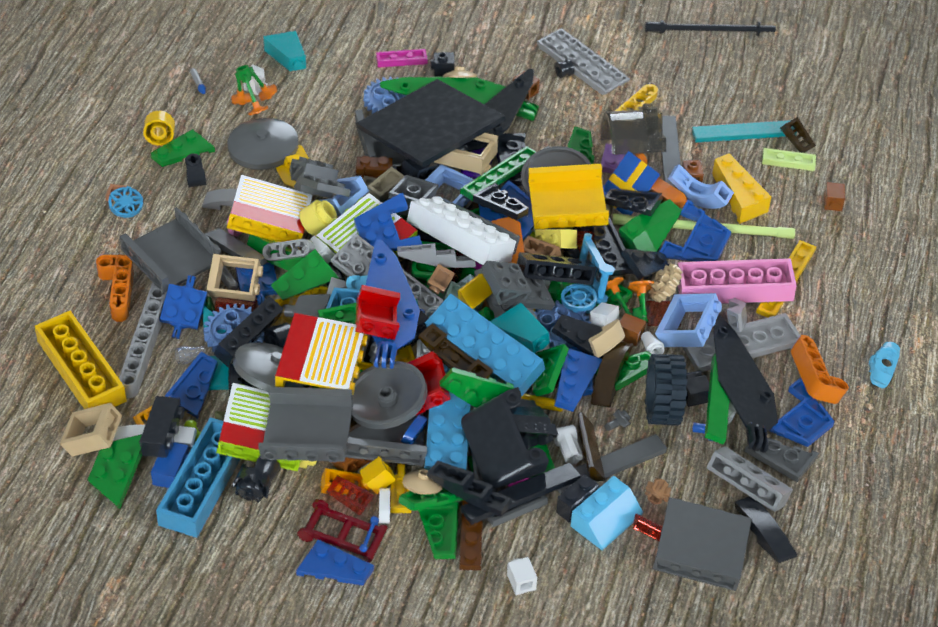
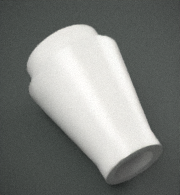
(652, 344)

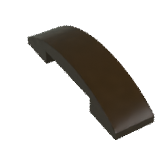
(450, 354)
(608, 374)

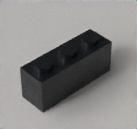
(161, 427)

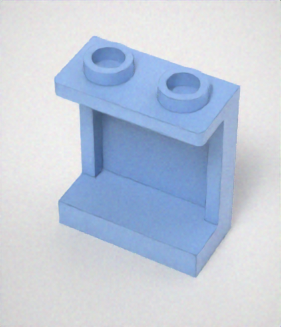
(358, 190)

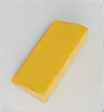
(475, 291)

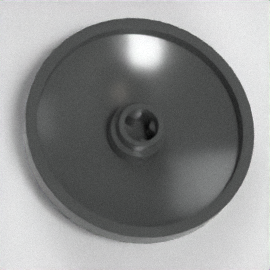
(262, 143)
(551, 157)
(259, 363)
(388, 395)

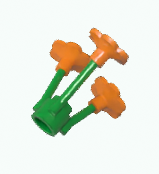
(244, 73)
(638, 288)

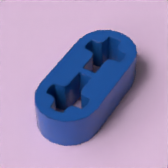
(414, 429)

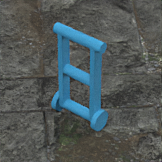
(597, 260)

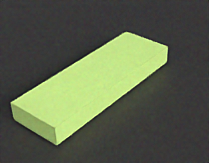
(789, 159)

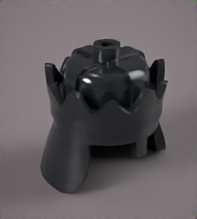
(256, 482)

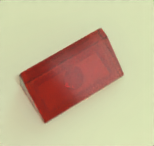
(222, 302)
(647, 527)

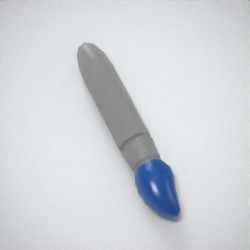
(201, 88)

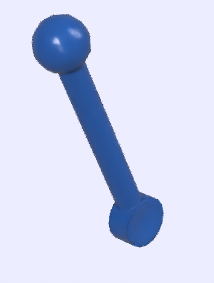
(374, 521)

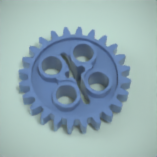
(377, 98)
(549, 318)
(227, 320)

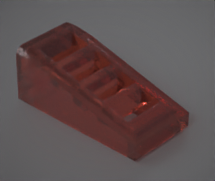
(360, 493)

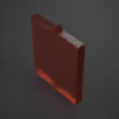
(656, 311)

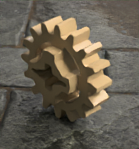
(665, 282)

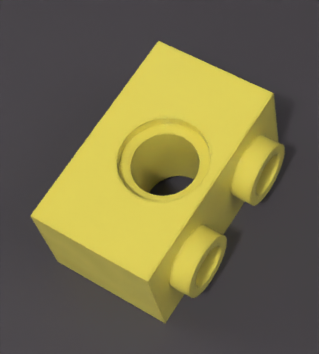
(560, 237)

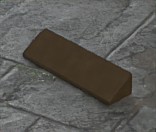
(590, 448)

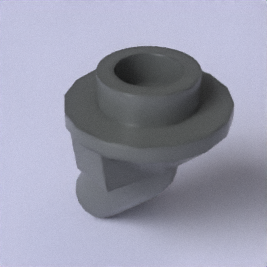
(622, 418)

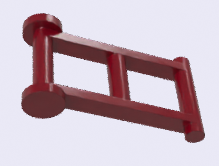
(322, 507)

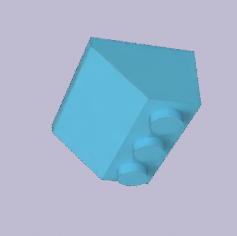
(606, 513)

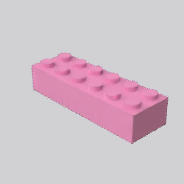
(740, 279)

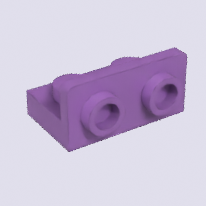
(610, 161)

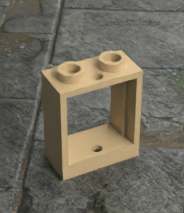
(218, 262)
(104, 417)

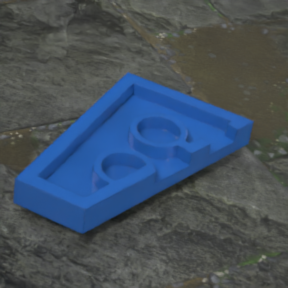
(336, 564)

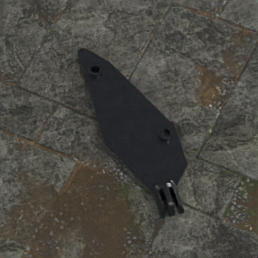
(508, 104)
(744, 385)

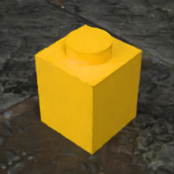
(377, 475)

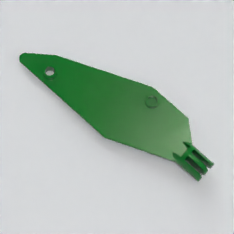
(473, 87)

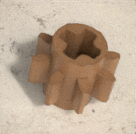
(657, 491)

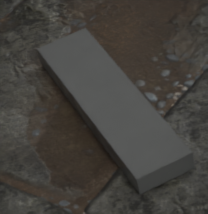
(234, 246)

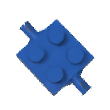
(244, 280)
(183, 307)

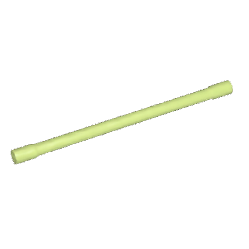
(779, 232)

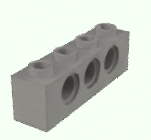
(749, 478)

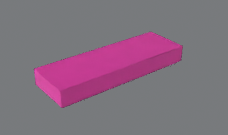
(401, 58)

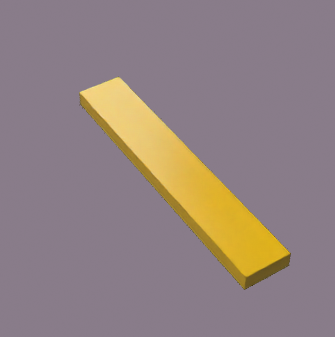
(799, 258)

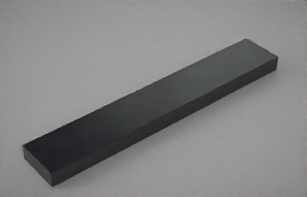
(527, 490)

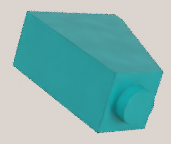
(286, 50)
(523, 327)

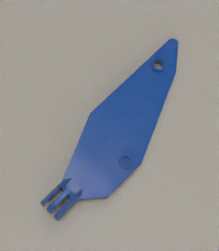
(387, 274)

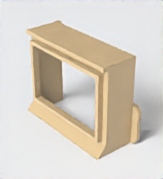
(472, 161)

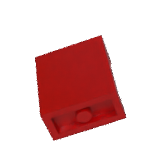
(377, 312)
(433, 371)

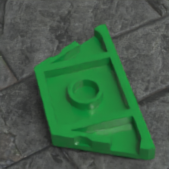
(116, 468)

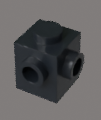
(442, 63)

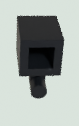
(697, 389)

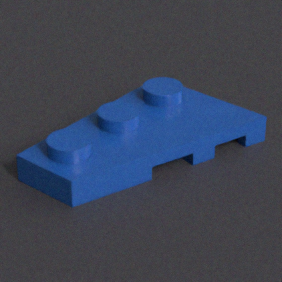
(194, 384)

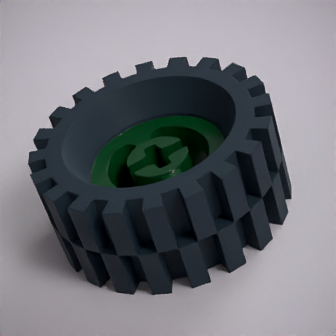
(666, 389)

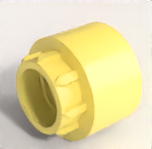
(317, 216)

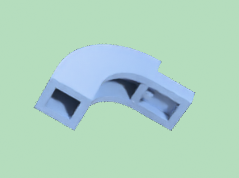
(701, 194)

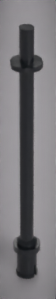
(663, 26)

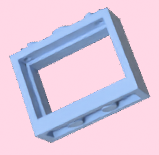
(446, 175)
(682, 303)

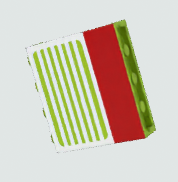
(343, 227)
(246, 425)

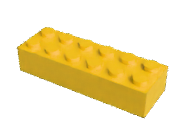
(79, 362)

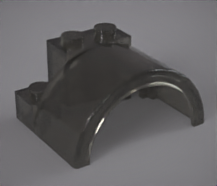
(634, 130)

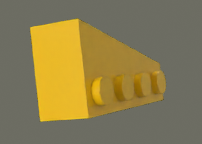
(749, 196)

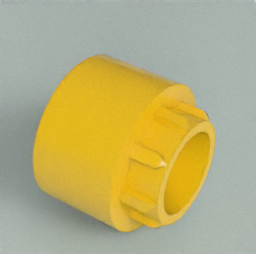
(159, 128)

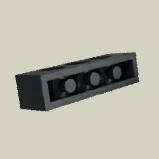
(557, 268)
(248, 330)

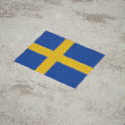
(631, 175)

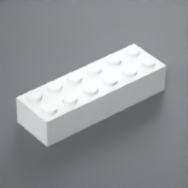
(460, 230)

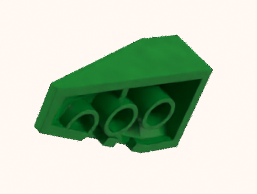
(649, 232)

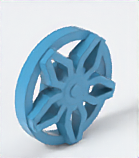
(125, 202)
(578, 297)

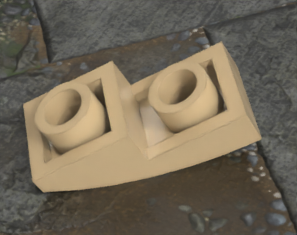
(607, 339)

